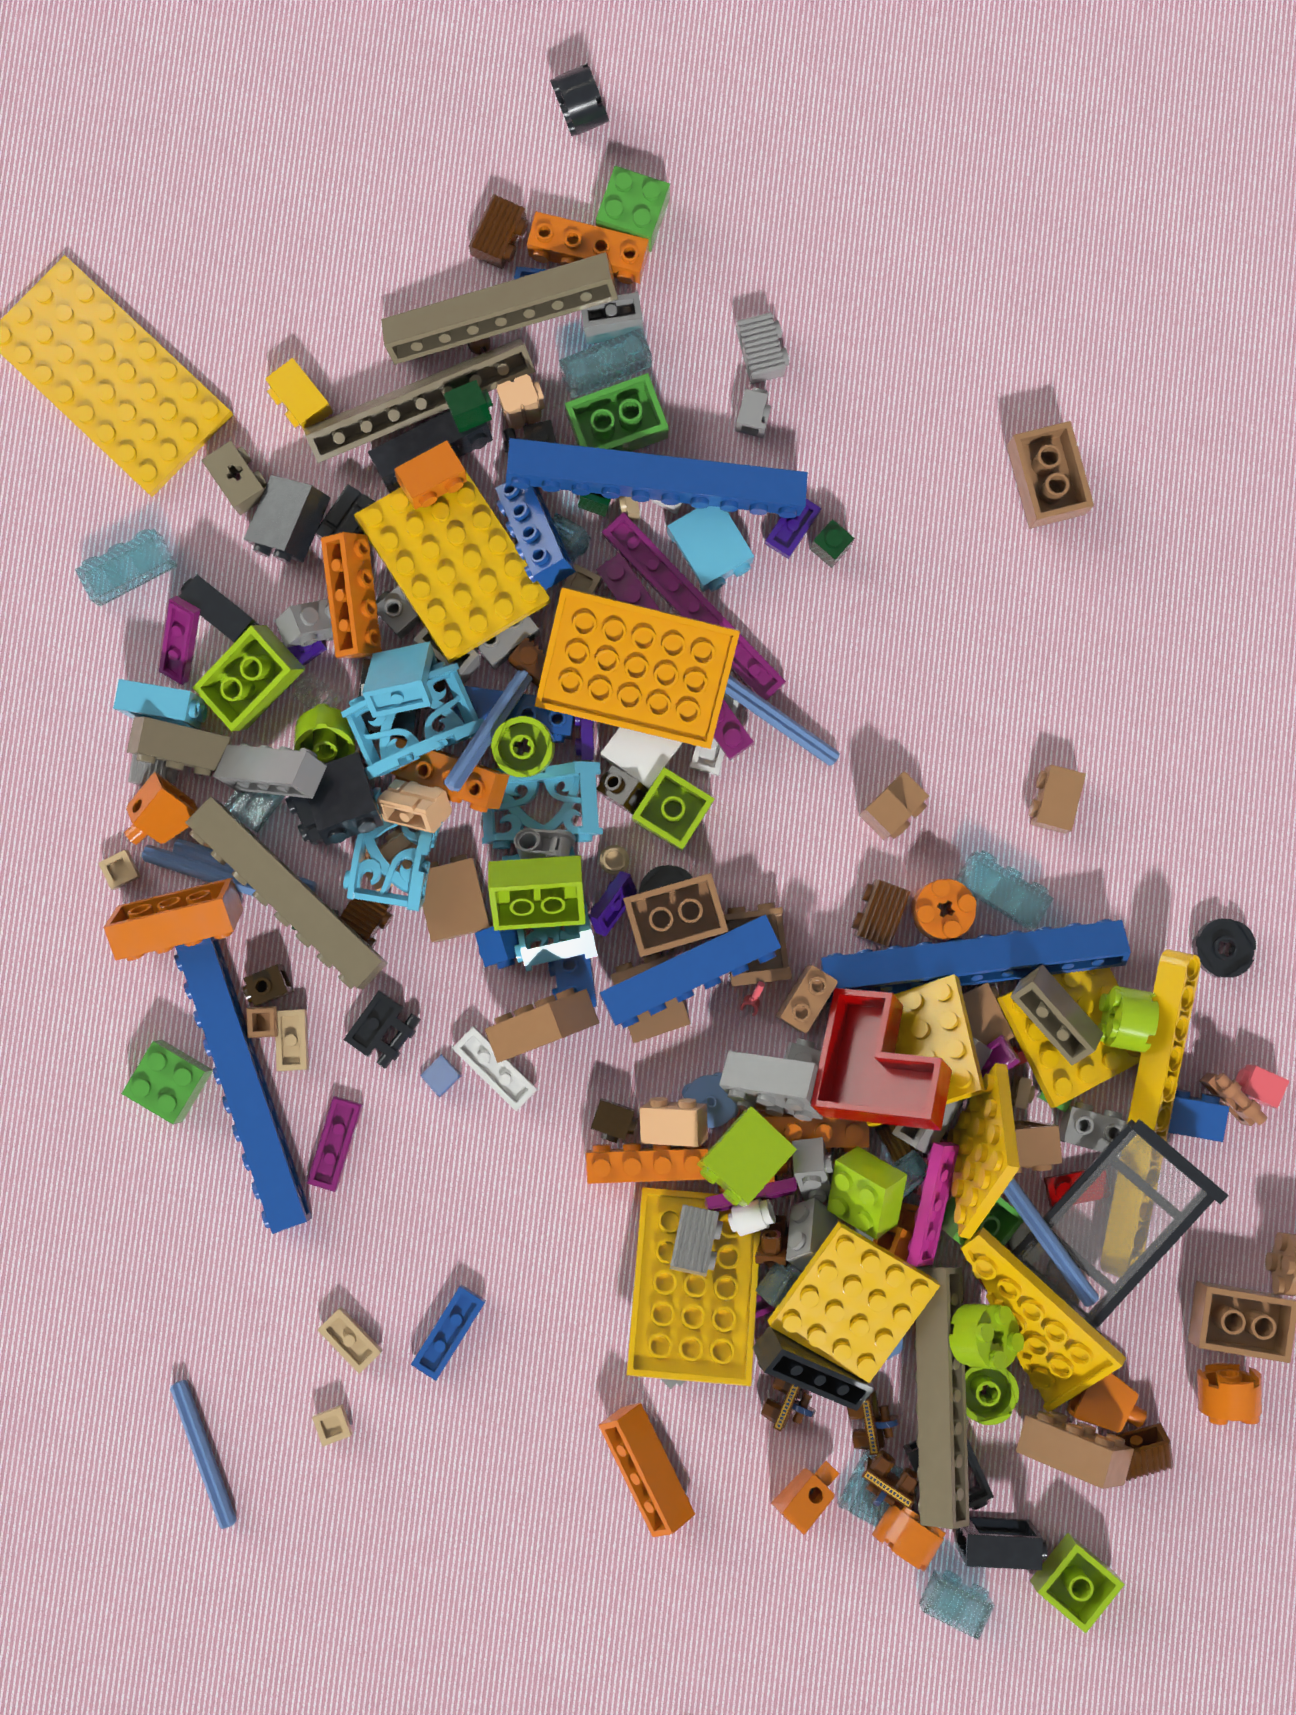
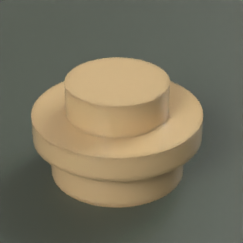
(614, 859)

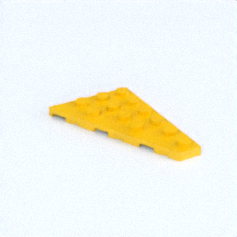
(1059, 1346)

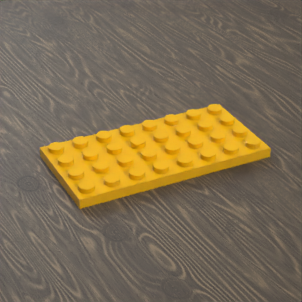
(109, 376)

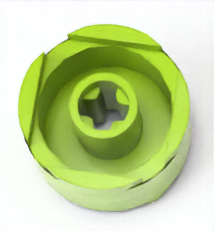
(515, 731)
(324, 733)
(1128, 1018)
(985, 1336)
(998, 1401)

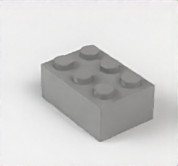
(770, 1084)

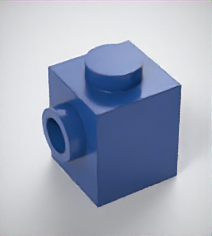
(497, 946)

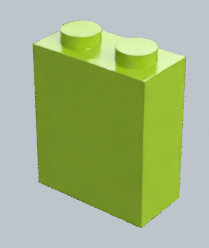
(746, 1157)

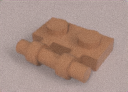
(1241, 1107)

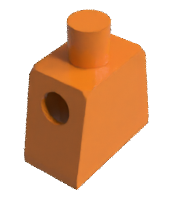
(158, 811)
(1108, 1405)
(798, 1505)

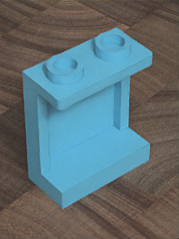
(711, 546)
(399, 679)

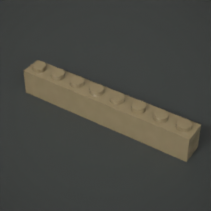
(499, 308)
(415, 401)
(286, 893)
(941, 1408)

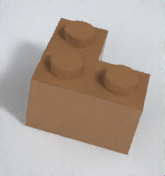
(894, 806)

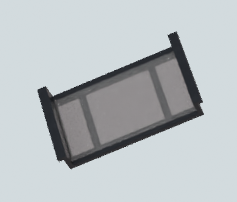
(1121, 1218)

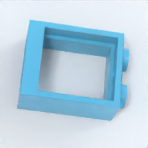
(160, 703)

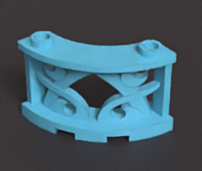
(394, 757)
(577, 777)
(411, 880)
(574, 940)

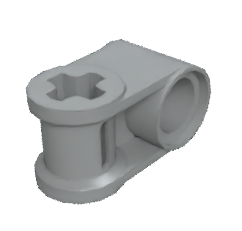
(544, 842)

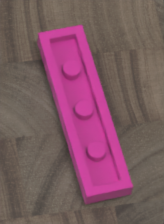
(933, 1203)

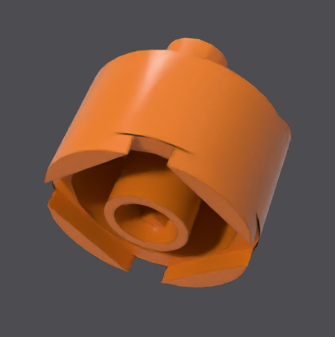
(959, 904)
(1229, 1393)
(906, 1537)

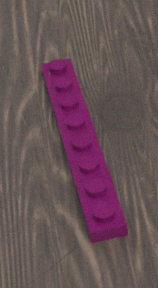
(627, 588)
(688, 600)

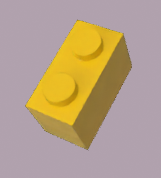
(298, 395)

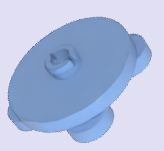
(708, 1091)

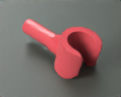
(753, 999)

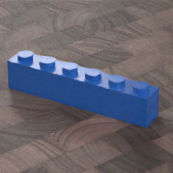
(690, 970)

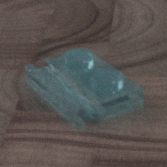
(253, 807)
(858, 1499)

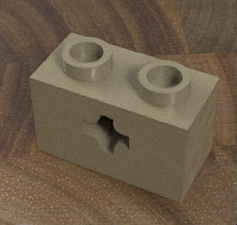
(223, 466)

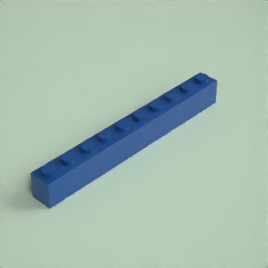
(656, 478)
(982, 958)
(244, 1085)

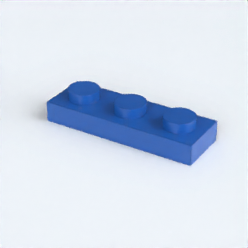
(448, 1332)

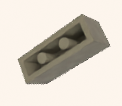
(176, 745)
(1057, 1015)

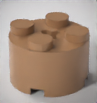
(1283, 1264)

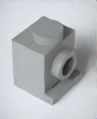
(753, 413)

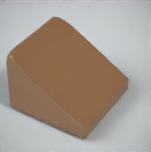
(262, 1022)

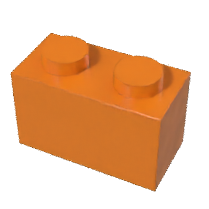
(431, 475)

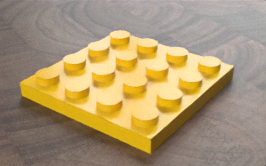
(938, 1026)
(1052, 1071)
(986, 1151)
(853, 1302)

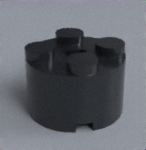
(579, 100)

